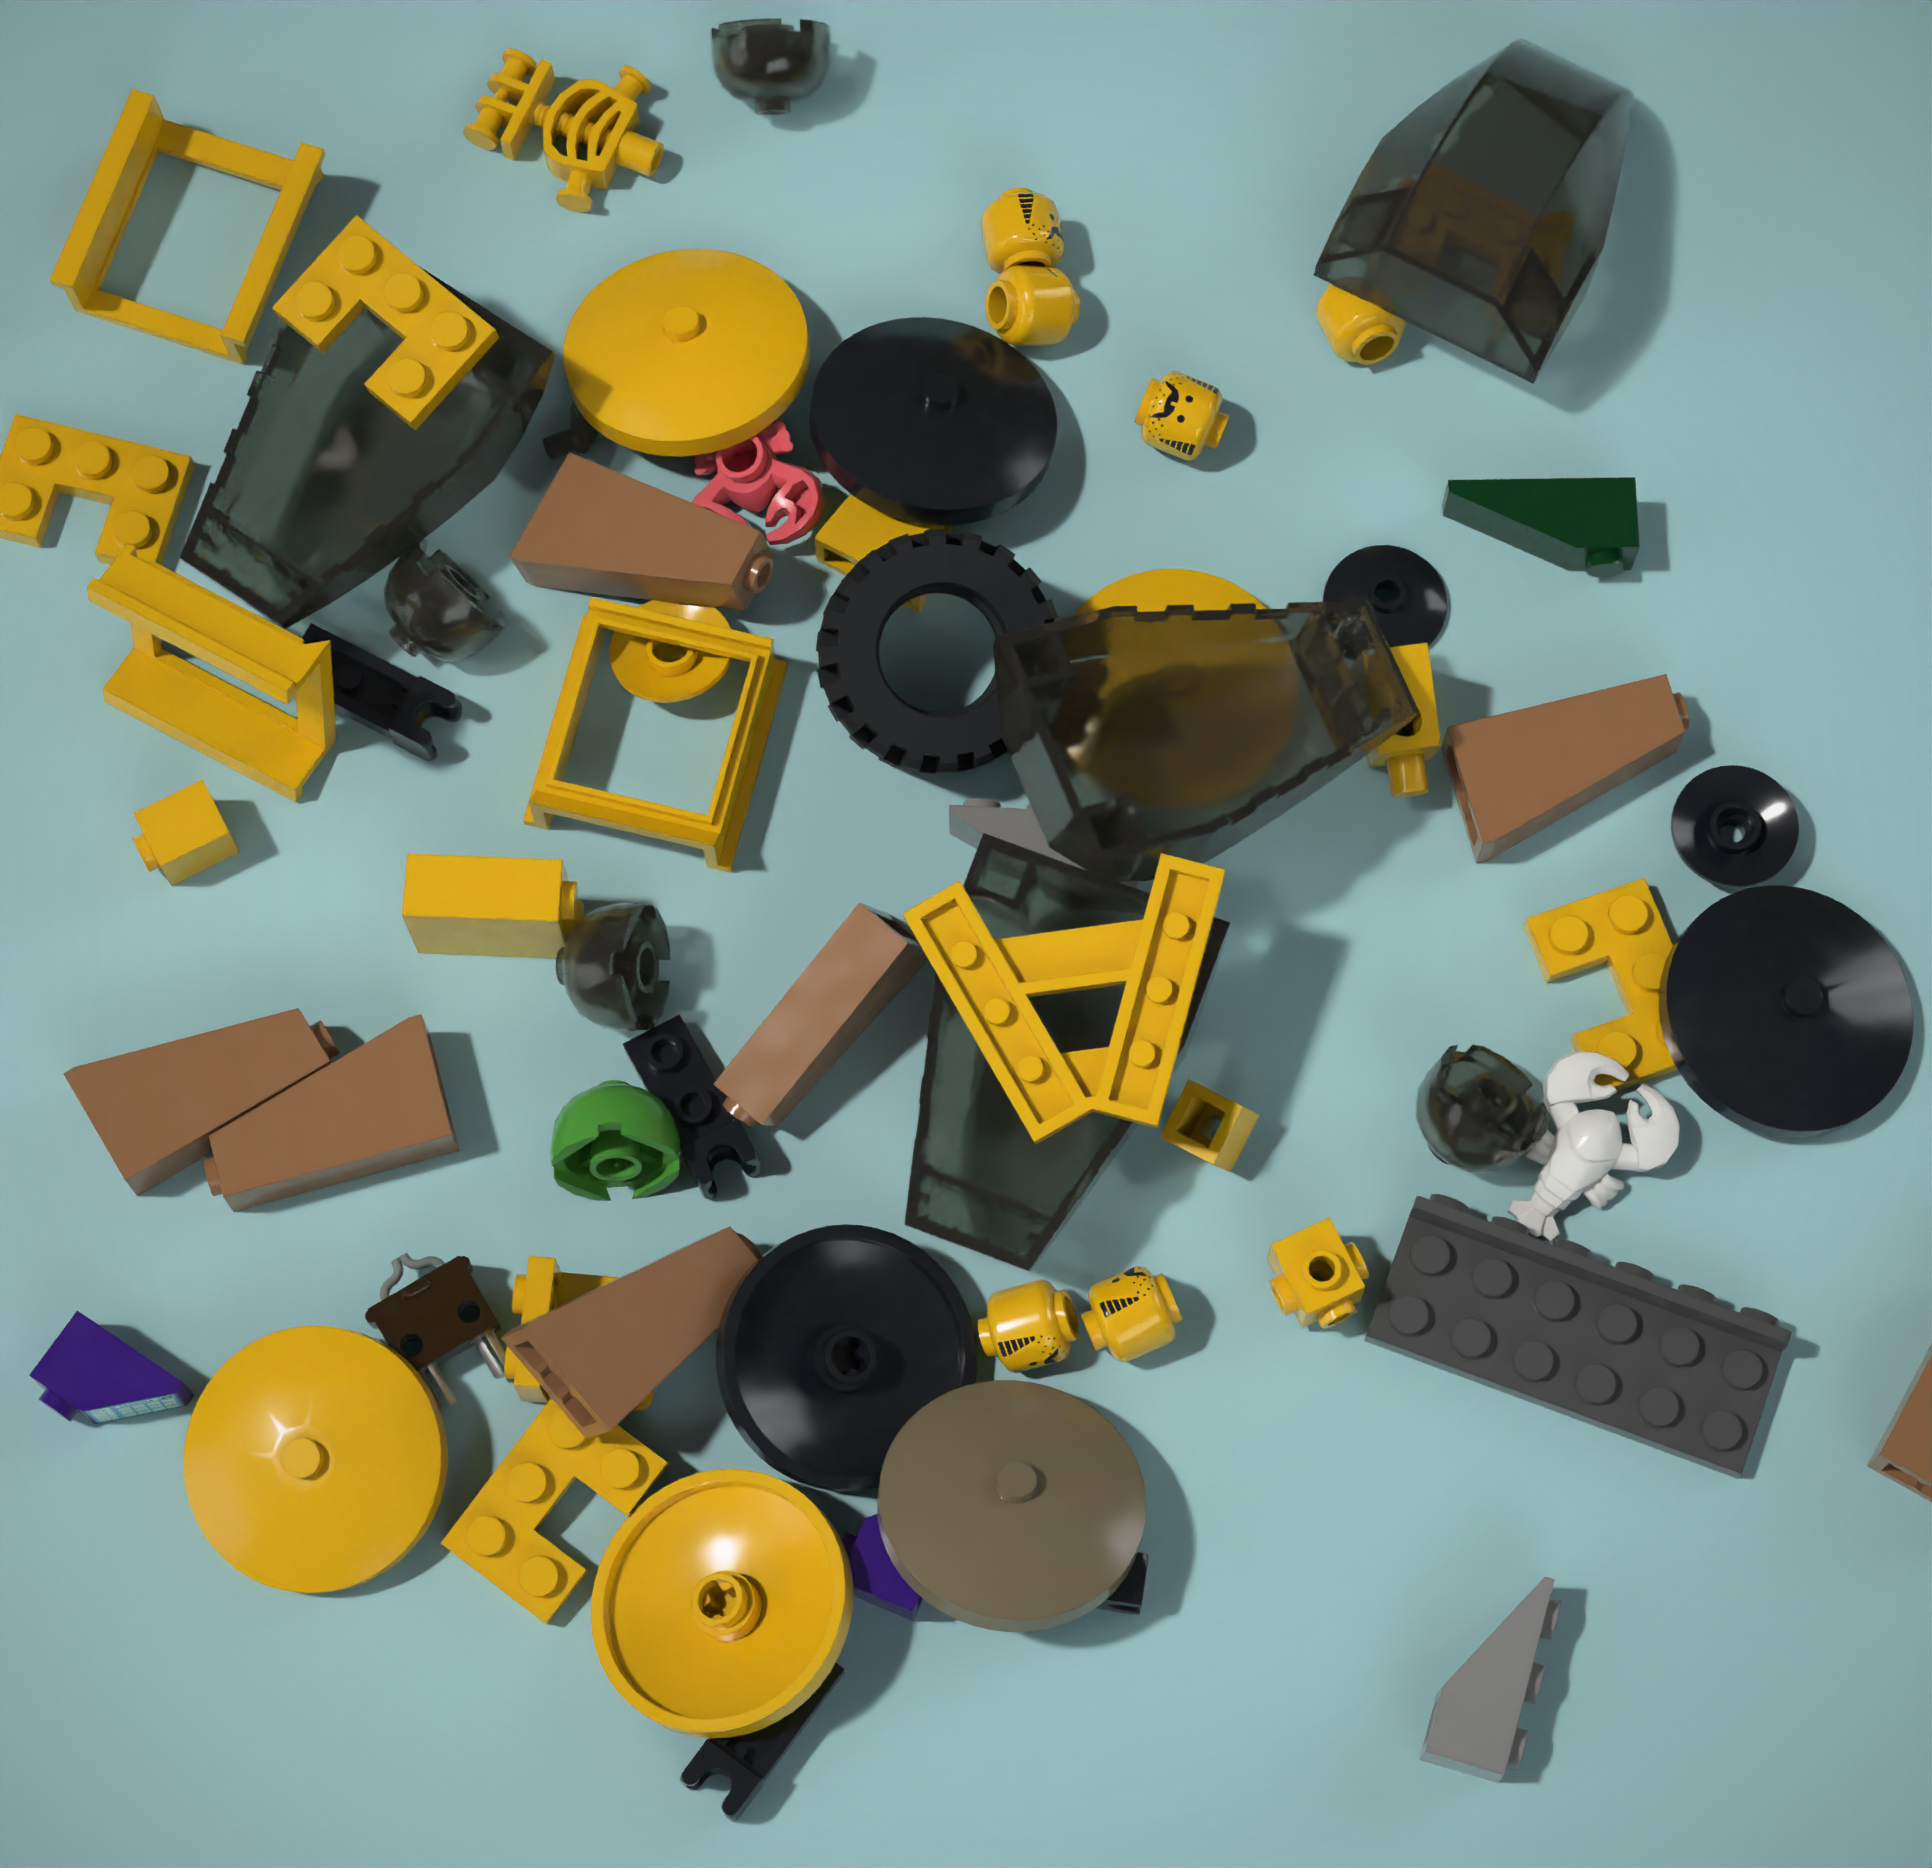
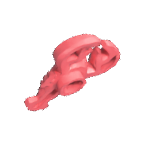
(751, 477)

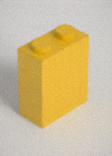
(489, 905)

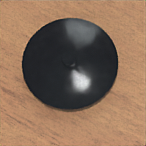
(932, 421)
(1785, 1011)
(838, 1349)

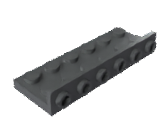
(1578, 1334)

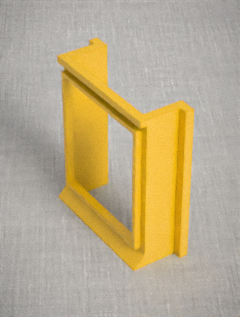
(114, 195)
(202, 707)
(723, 826)

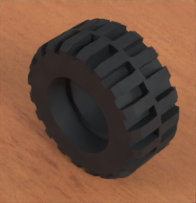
(853, 632)

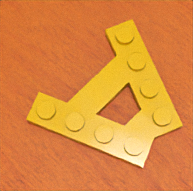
(1152, 956)

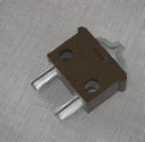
(432, 1314)

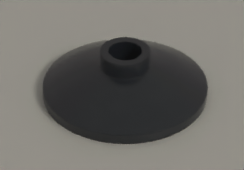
(1421, 595)
(1743, 800)

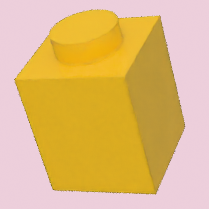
(183, 834)

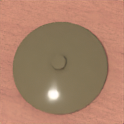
(1011, 1506)

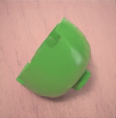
(615, 1140)

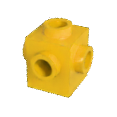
(1322, 1254)

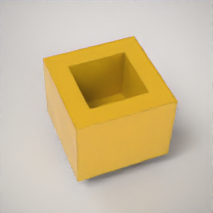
(1192, 1122)

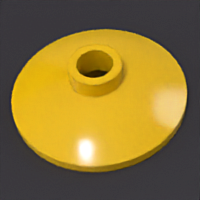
(643, 663)

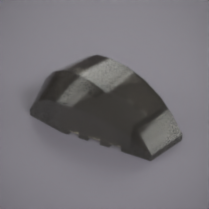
(1489, 206)
(338, 486)
(1189, 722)
(973, 1160)

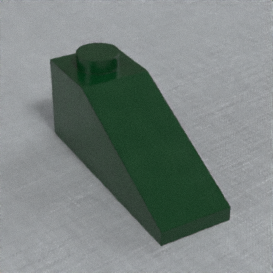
(1559, 520)

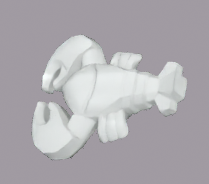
(1591, 1141)

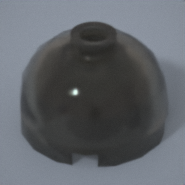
(770, 61)
(438, 606)
(614, 966)
(1478, 1111)

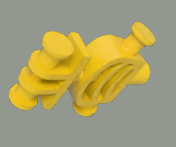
(603, 122)

